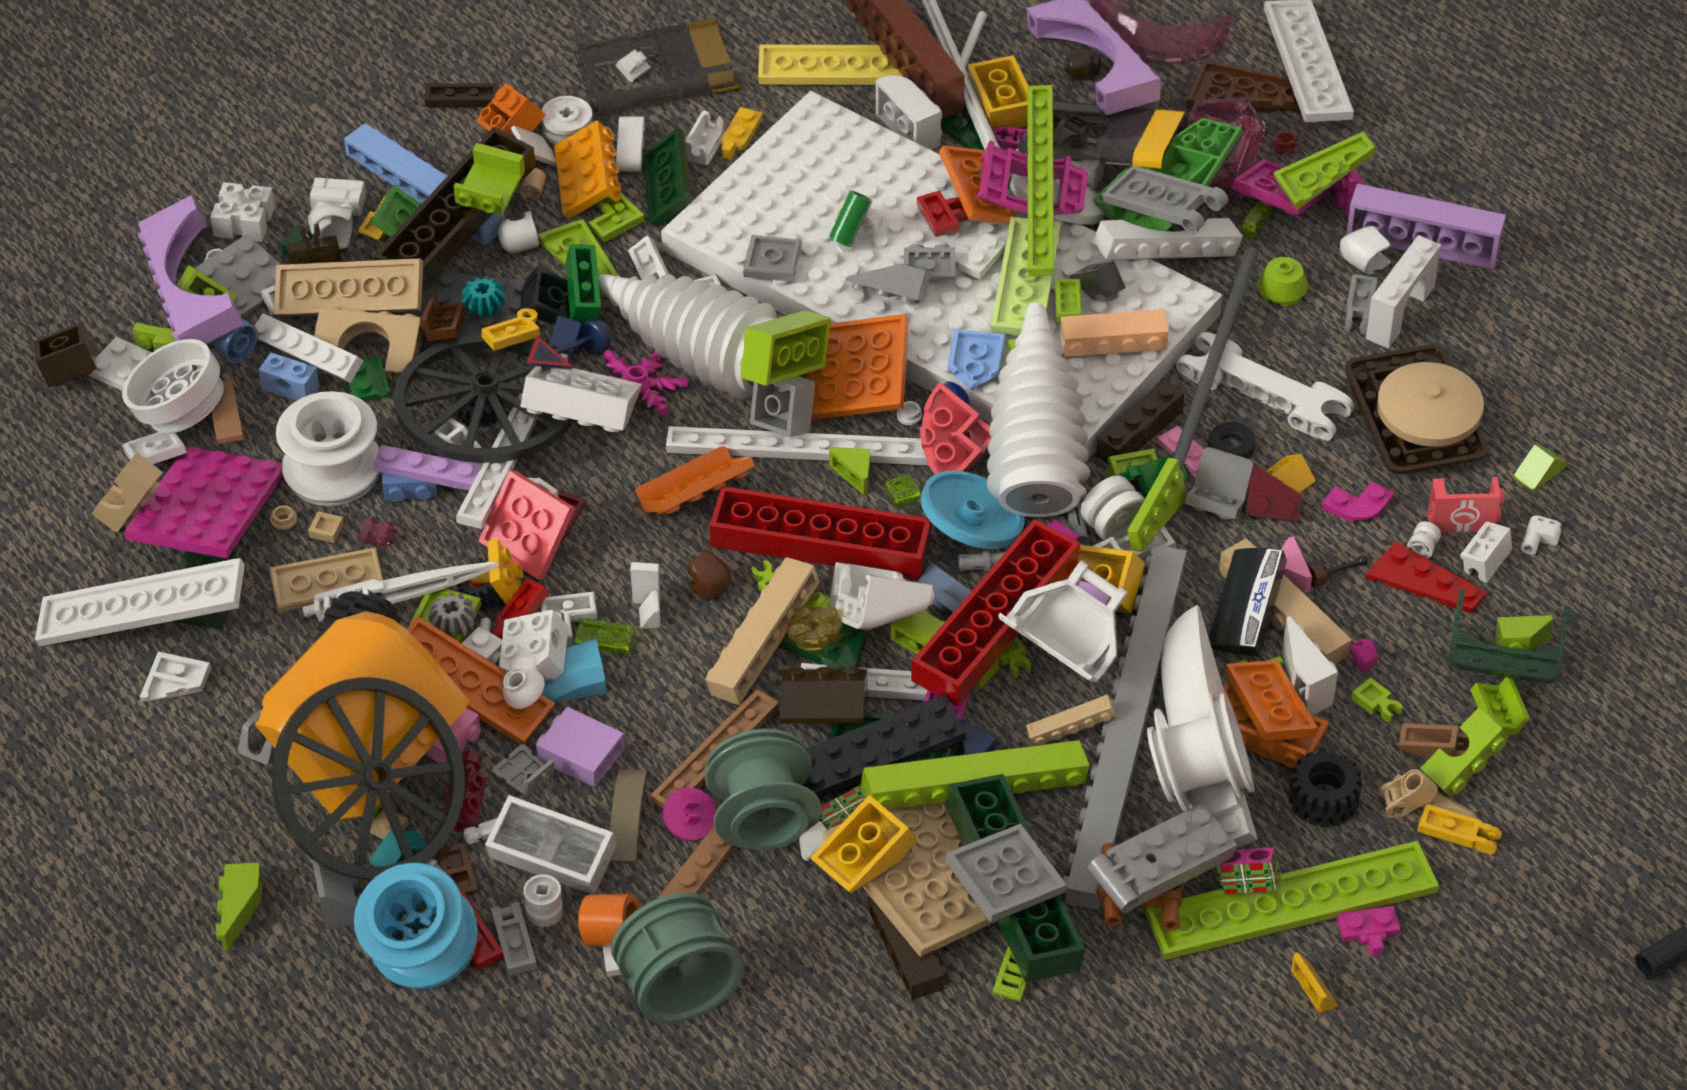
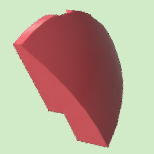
(952, 432)

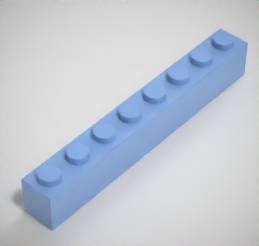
(405, 170)

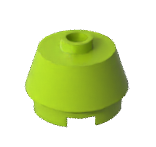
(1283, 281)

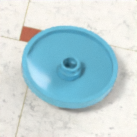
(968, 512)

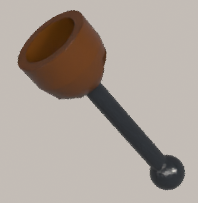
(1321, 573)

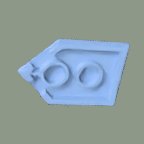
(976, 356)

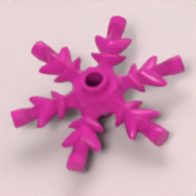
(641, 373)

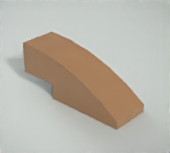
(226, 416)
(1426, 739)

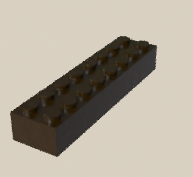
(441, 225)

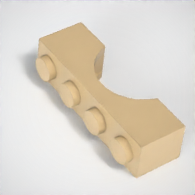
(136, 486)

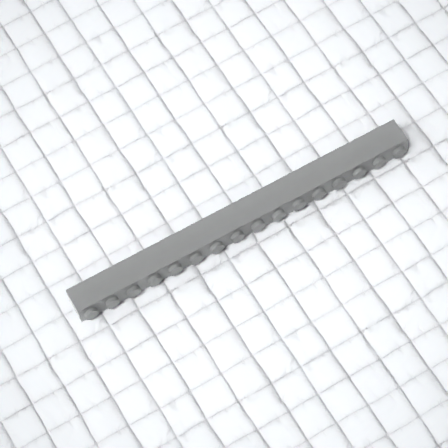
(1125, 731)

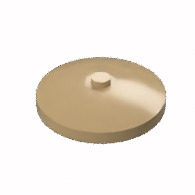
(1430, 404)

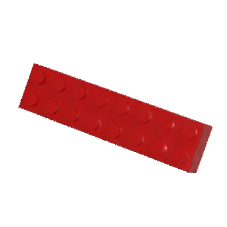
(819, 531)
(973, 633)

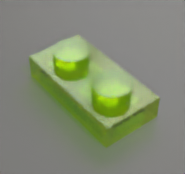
(608, 635)

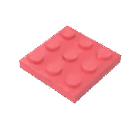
(528, 523)

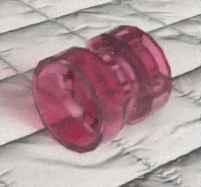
(376, 532)

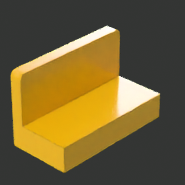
(1293, 472)

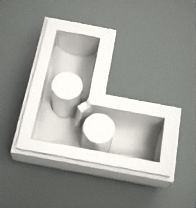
(572, 609)

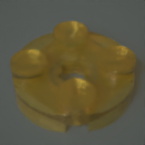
(825, 620)

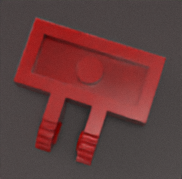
(941, 214)

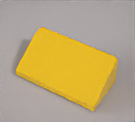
(1312, 984)

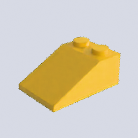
(1118, 568)
(864, 846)

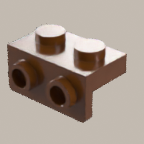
(443, 320)

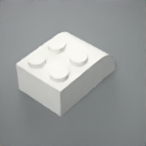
(908, 111)

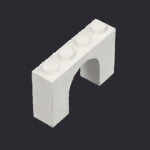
(1412, 277)

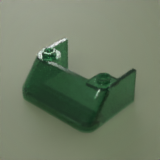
(1535, 666)

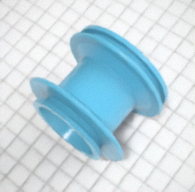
(434, 953)

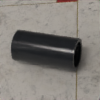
(1663, 954)

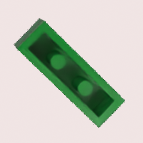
(582, 282)

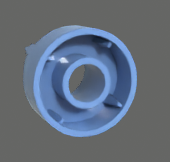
(237, 343)

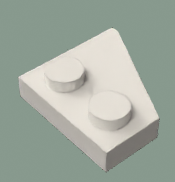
(174, 677)

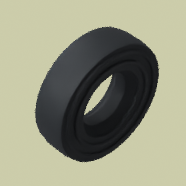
(1236, 430)

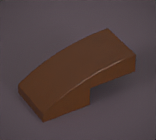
(455, 863)

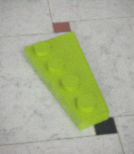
(1319, 171)
(577, 232)
(1159, 505)

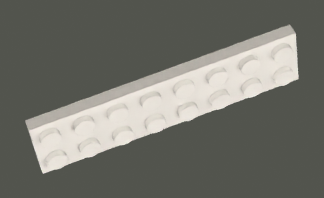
(1308, 61)
(140, 602)

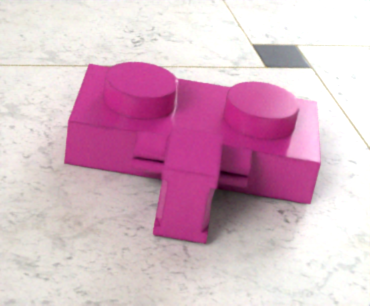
(1369, 927)

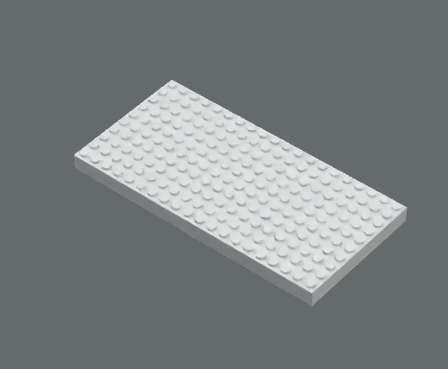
(805, 170)

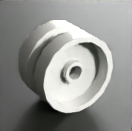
(1111, 507)

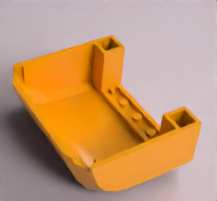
(350, 649)

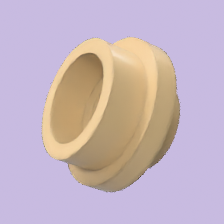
(278, 515)

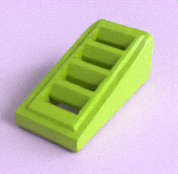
(1004, 990)

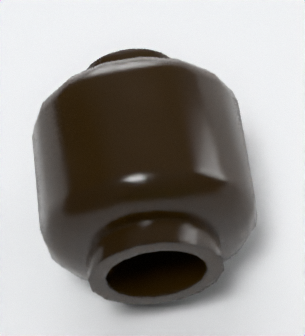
(1082, 64)

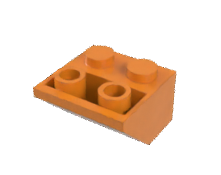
(509, 110)

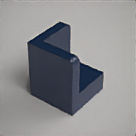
(566, 332)

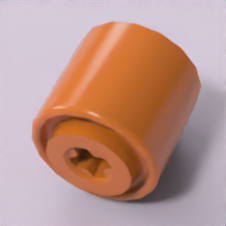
(603, 915)

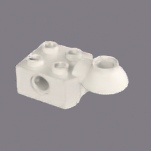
(530, 654)

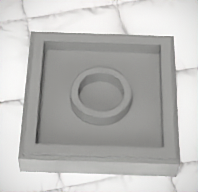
(772, 258)

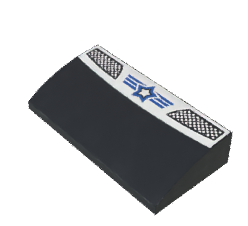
(1247, 600)

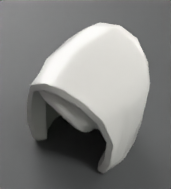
(332, 221)
(1364, 248)

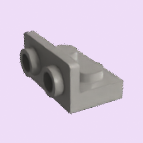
(937, 259)

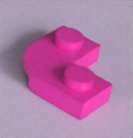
(1366, 506)

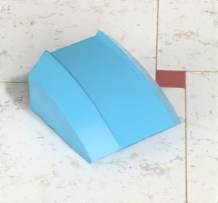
(581, 676)

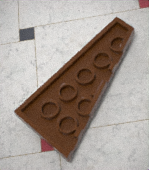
(1228, 81)

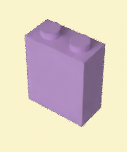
(580, 746)

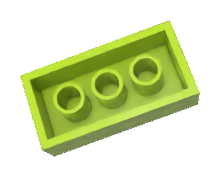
(785, 347)

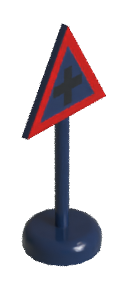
(593, 337)

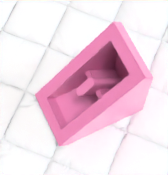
(1296, 567)

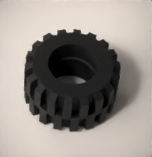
(1320, 804)

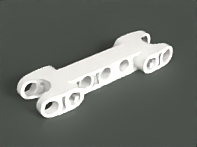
(1303, 404)

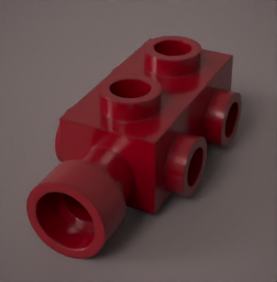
(473, 792)

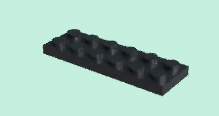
(883, 742)

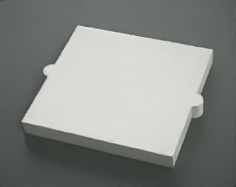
(541, 148)

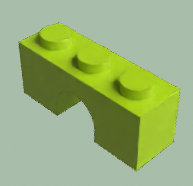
(1453, 772)

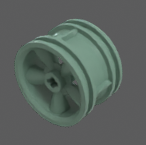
(677, 958)

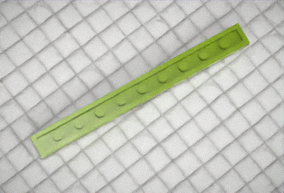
(1040, 181)

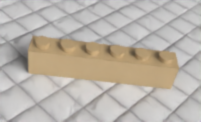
(1294, 603)
(761, 631)

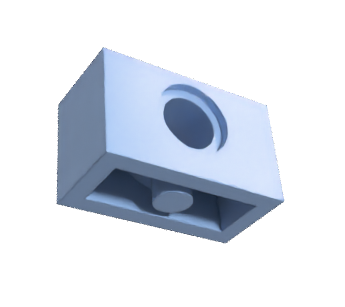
(288, 377)

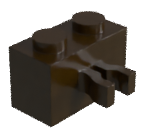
(314, 250)

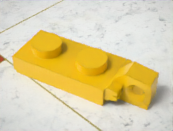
(740, 131)

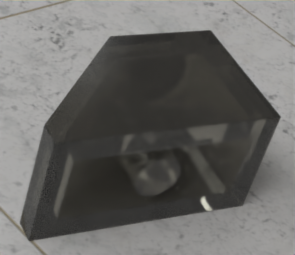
(1100, 280)

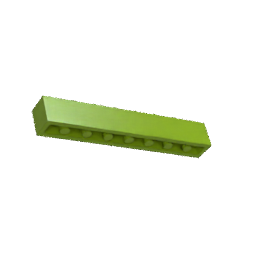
(929, 780)

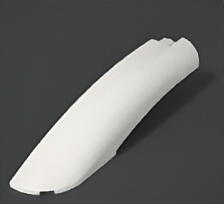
(1187, 680)

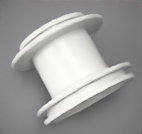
(328, 447)
(1200, 752)

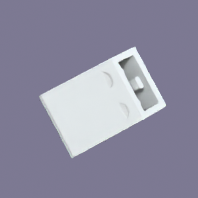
(1308, 669)

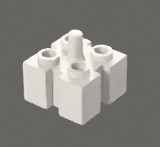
(242, 211)

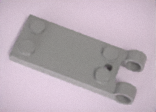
(1164, 197)

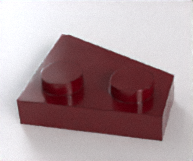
(1271, 497)

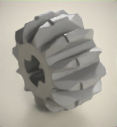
(452, 614)

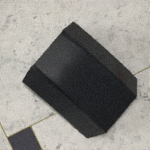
(546, 295)

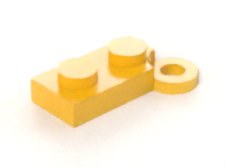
(512, 331)

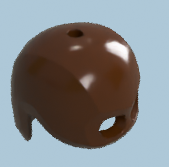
(709, 576)

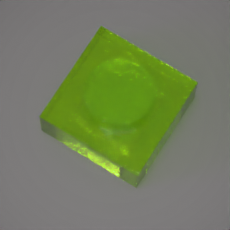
(902, 489)

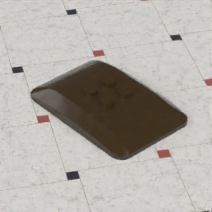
(1399, 455)

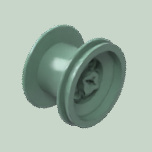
(762, 789)

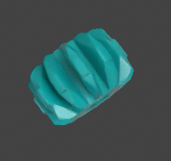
(483, 297)

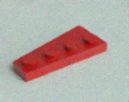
(1414, 573)

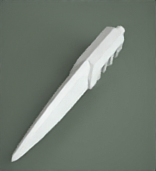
(402, 587)

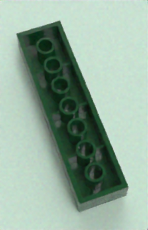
(1040, 935)

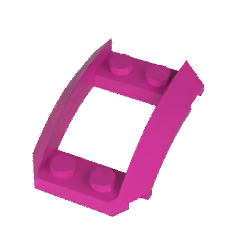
(1000, 163)

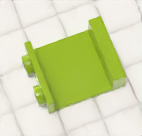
(490, 179)

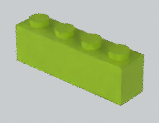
(918, 629)

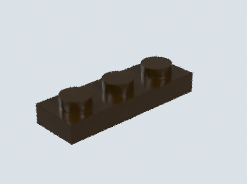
(460, 94)

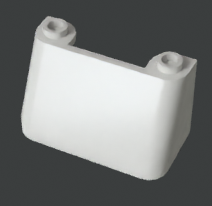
(875, 596)

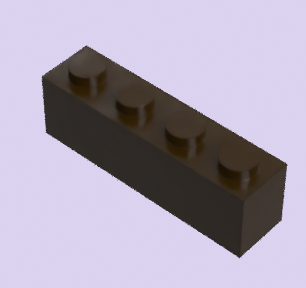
(1141, 422)
(919, 974)

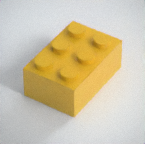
(1001, 91)

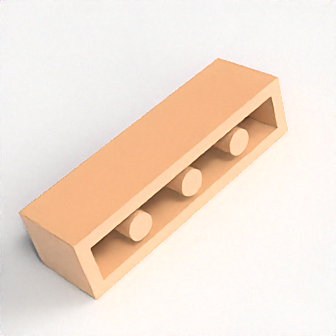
(1114, 333)

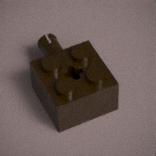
(65, 355)

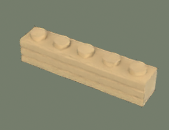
(1071, 720)

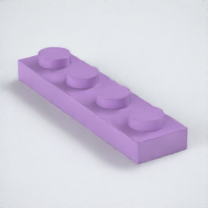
(426, 467)

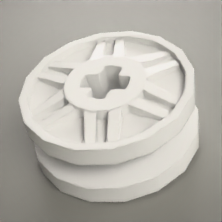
(565, 117)

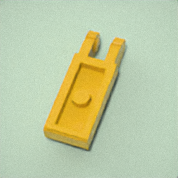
(1459, 829)

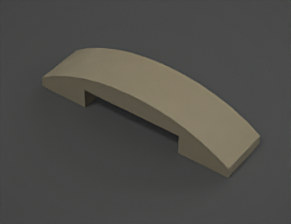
(627, 813)

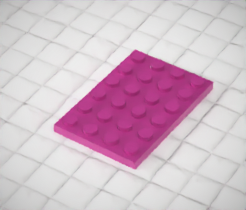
(205, 502)

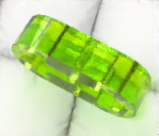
(1256, 219)

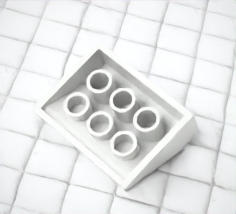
(580, 396)

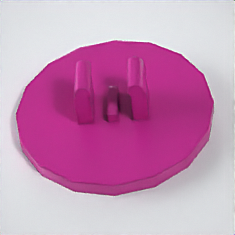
(689, 813)

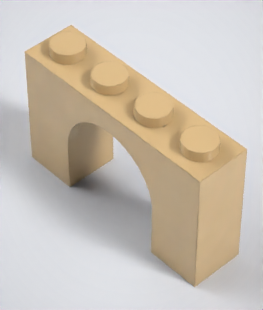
(402, 332)

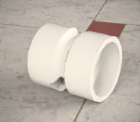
(543, 900)

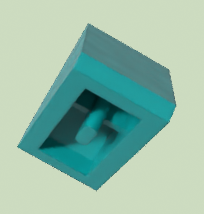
(389, 851)

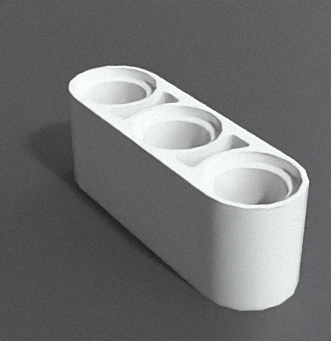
(630, 144)

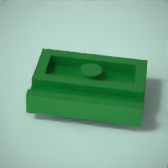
(370, 381)

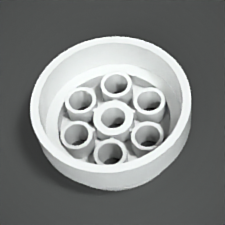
(174, 386)

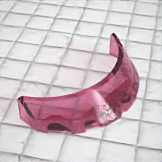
(1164, 42)

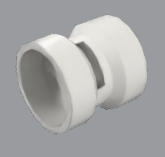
(1424, 539)

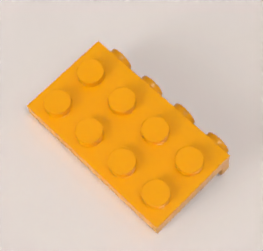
(587, 169)

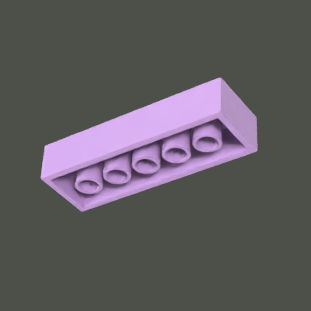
(1463, 231)

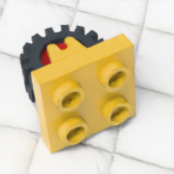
(497, 583)

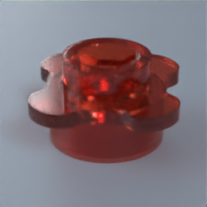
(1285, 142)

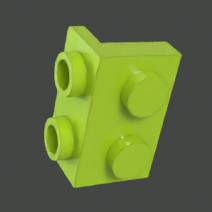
(1502, 704)

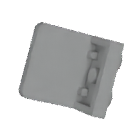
(1220, 483)

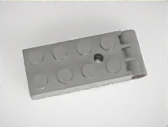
(1162, 857)

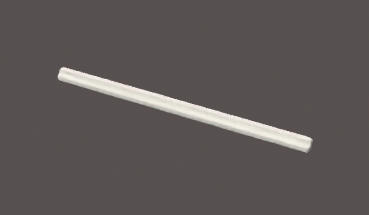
(970, 97)

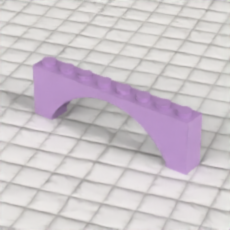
(1130, 79)
(164, 242)

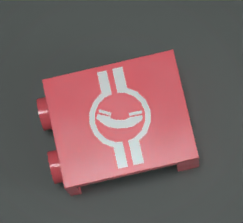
(1464, 511)

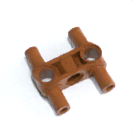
(1167, 901)

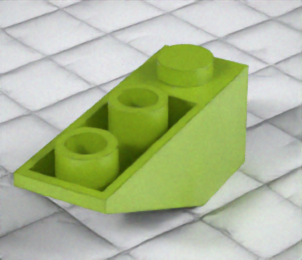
(241, 897)

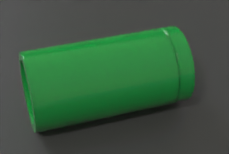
(850, 218)

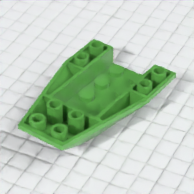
(1193, 155)

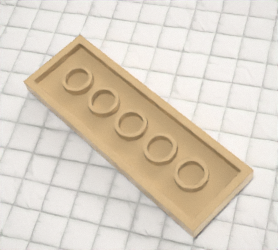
(348, 285)

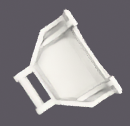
(1071, 622)

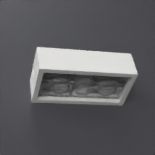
(551, 844)

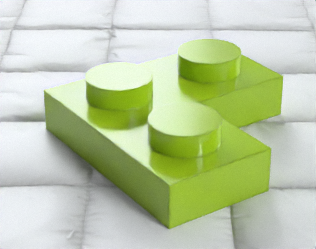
(617, 219)

